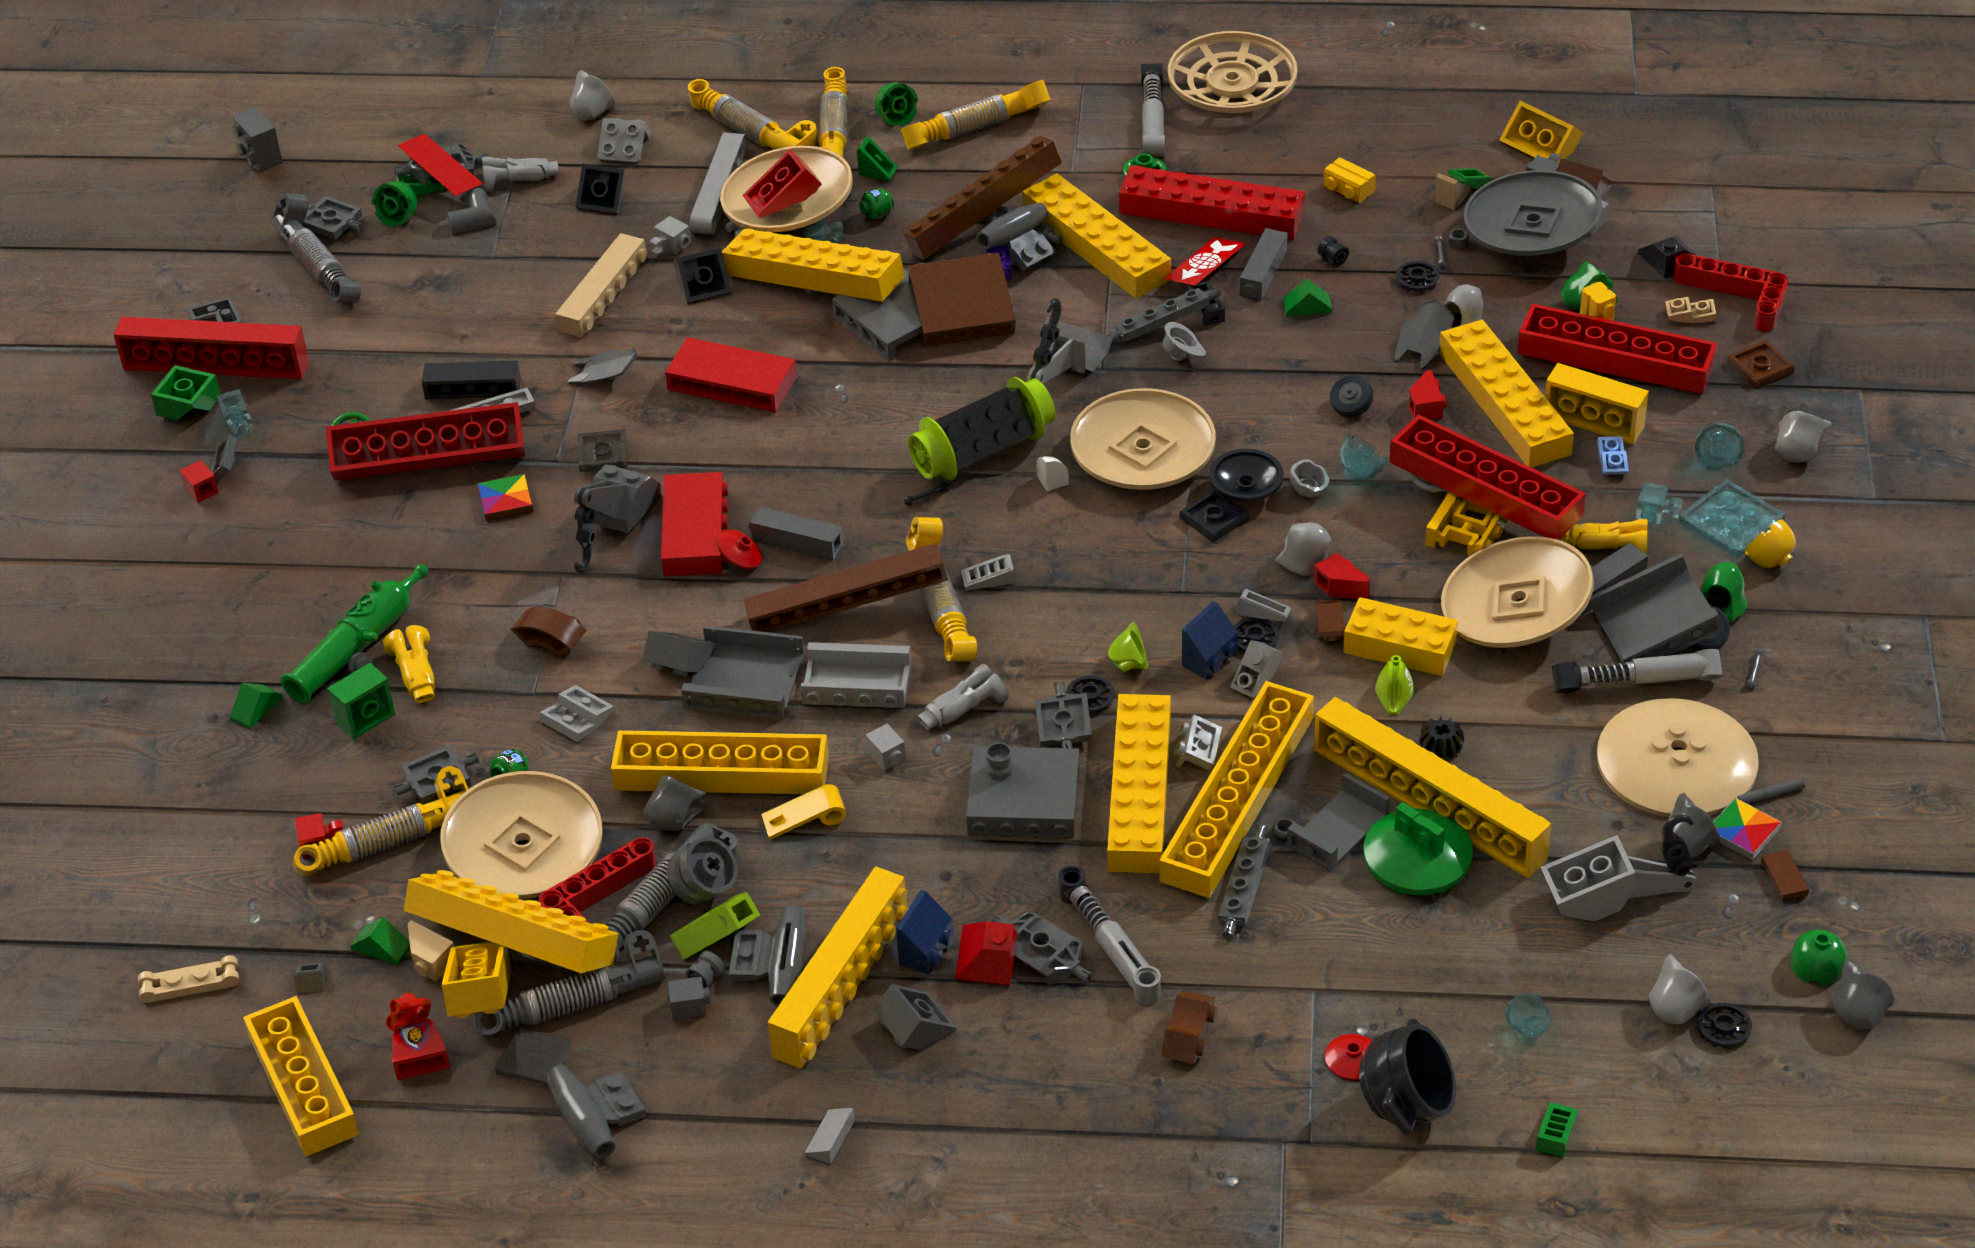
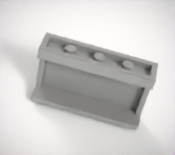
(856, 675)

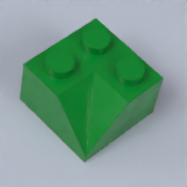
(184, 390)
(361, 701)

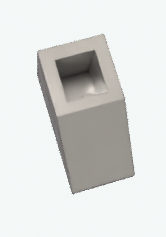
(1256, 667)

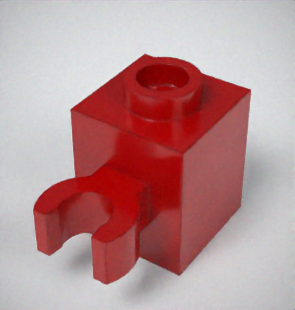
(312, 830)

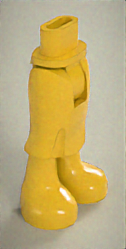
(1608, 536)
(414, 664)

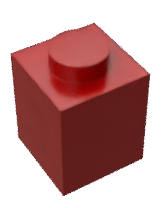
(199, 481)

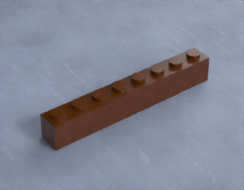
(982, 197)
(846, 589)

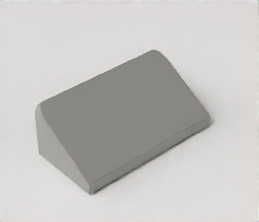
(830, 1134)

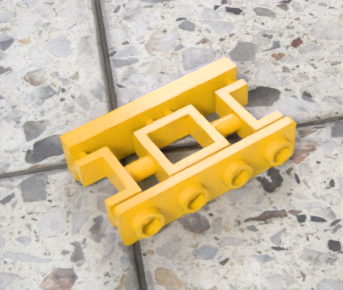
(1464, 528)

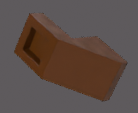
(1330, 619)

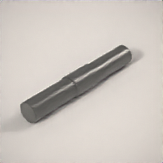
(1772, 791)

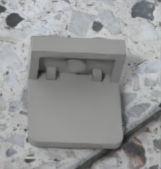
(622, 140)

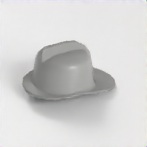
(1181, 342)

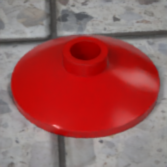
(739, 549)
(1345, 1054)

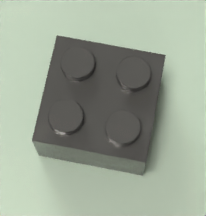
(257, 139)

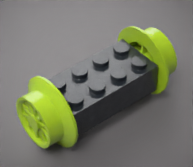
(981, 428)

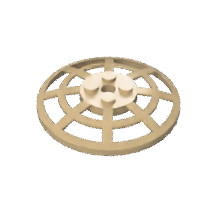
(1232, 78)

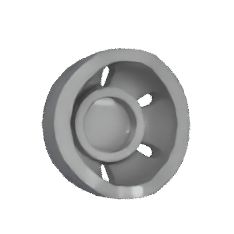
(1307, 485)

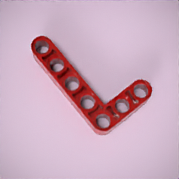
(1737, 280)
(601, 878)

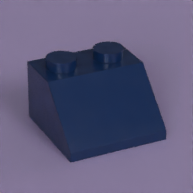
(1208, 641)
(924, 934)

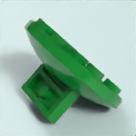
(1417, 851)

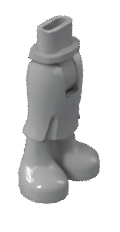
(516, 170)
(962, 698)

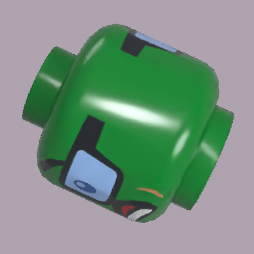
(876, 203)
(507, 762)

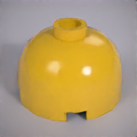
(1773, 546)

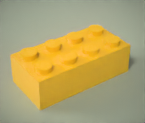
(1597, 403)
(1386, 630)
(476, 979)

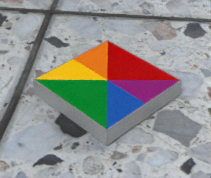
(1745, 828)

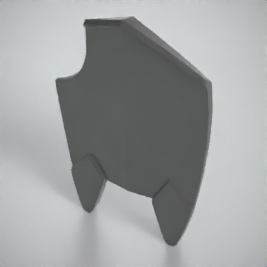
(1423, 332)
(604, 365)

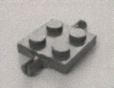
(332, 217)
(1063, 718)
(423, 771)

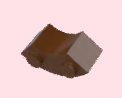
(548, 629)
(1189, 1026)

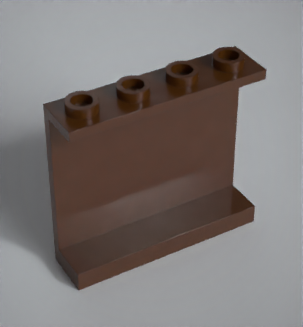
(962, 299)

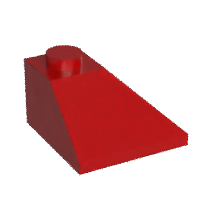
(987, 953)

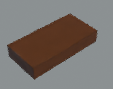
(1784, 875)

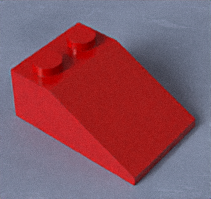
(782, 186)

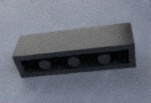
(470, 379)

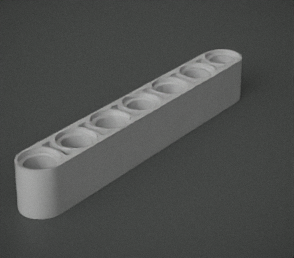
(708, 204)

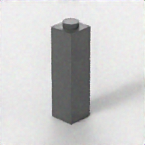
(1263, 264)
(796, 533)
(1617, 567)

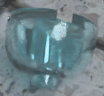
(1719, 445)
(1359, 459)

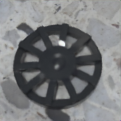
(1417, 276)
(1256, 632)
(1093, 692)
(1724, 1025)

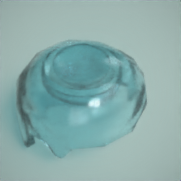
(1528, 1015)

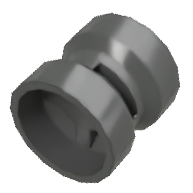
(999, 761)
(708, 967)

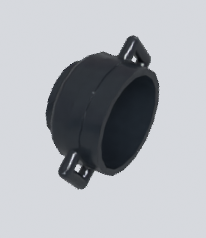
(1408, 1077)

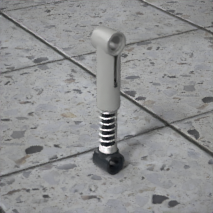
(1153, 110)
(1701, 665)
(1142, 977)

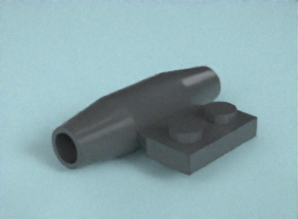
(1017, 231)
(779, 956)
(592, 1109)

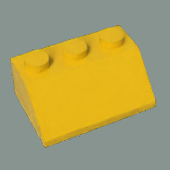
(1540, 133)

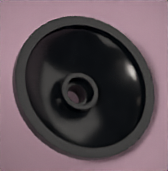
(1246, 475)

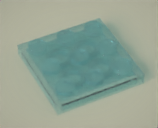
(1730, 517)

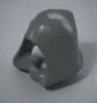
(673, 804)
(1701, 833)
(1862, 997)

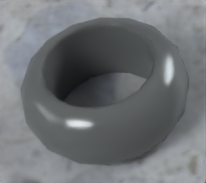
(1284, 822)

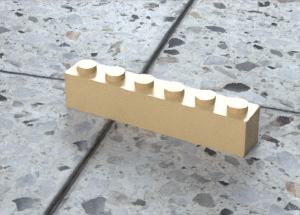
(601, 285)

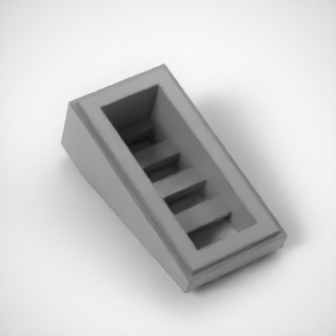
(996, 571)
(1261, 607)

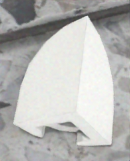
(1052, 473)

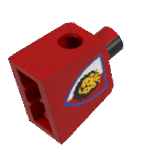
(418, 1050)

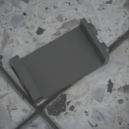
(1339, 824)

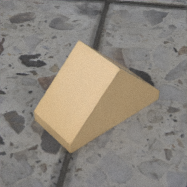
(1450, 191)

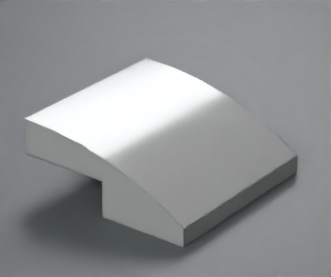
(576, 713)

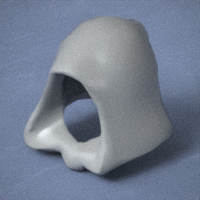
(590, 97)
(1467, 301)
(1800, 436)
(1304, 547)
(1677, 993)

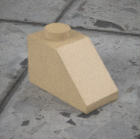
(428, 951)

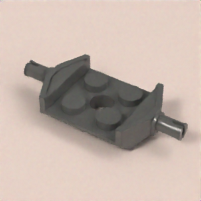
(458, 152)
(1055, 959)

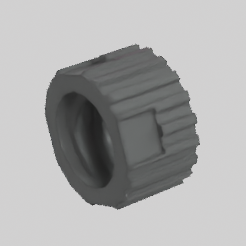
(1458, 238)

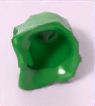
(1572, 288)
(1728, 580)

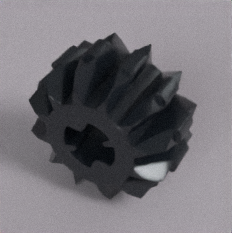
(1442, 737)

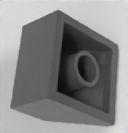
(677, 652)
(912, 1017)

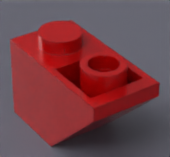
(1426, 397)
(1341, 578)

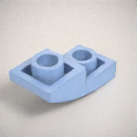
(1612, 455)

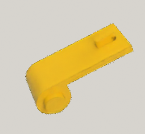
(821, 802)

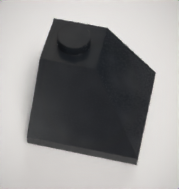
(600, 188)
(1663, 254)
(702, 275)

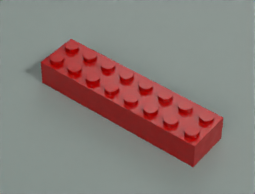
(1210, 202)
(212, 347)
(1617, 348)
(425, 441)
(1487, 478)

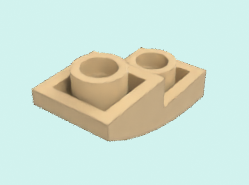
(1683, 311)

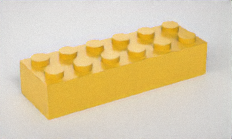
(301, 1076)

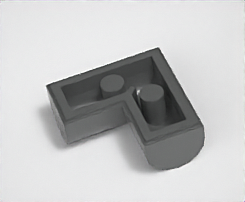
(475, 216)
(219, 311)

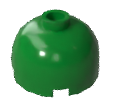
(896, 103)
(394, 203)
(1818, 957)

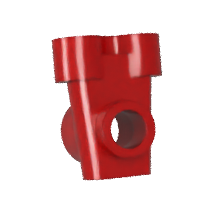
(407, 1010)

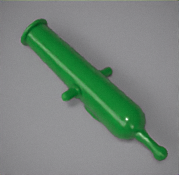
(354, 633)

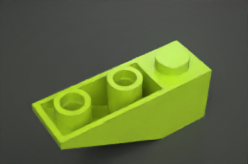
(715, 925)

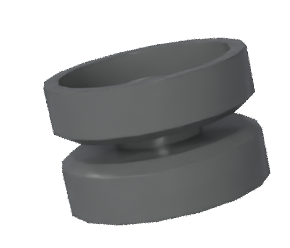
(702, 870)

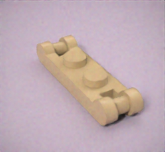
(188, 980)

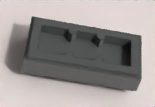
(224, 458)

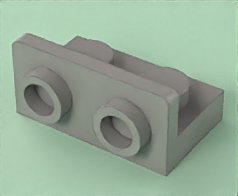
(1197, 743)

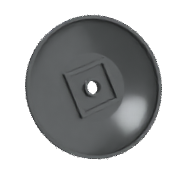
(1533, 212)

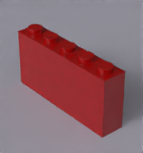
(731, 374)
(692, 523)

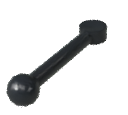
(944, 487)

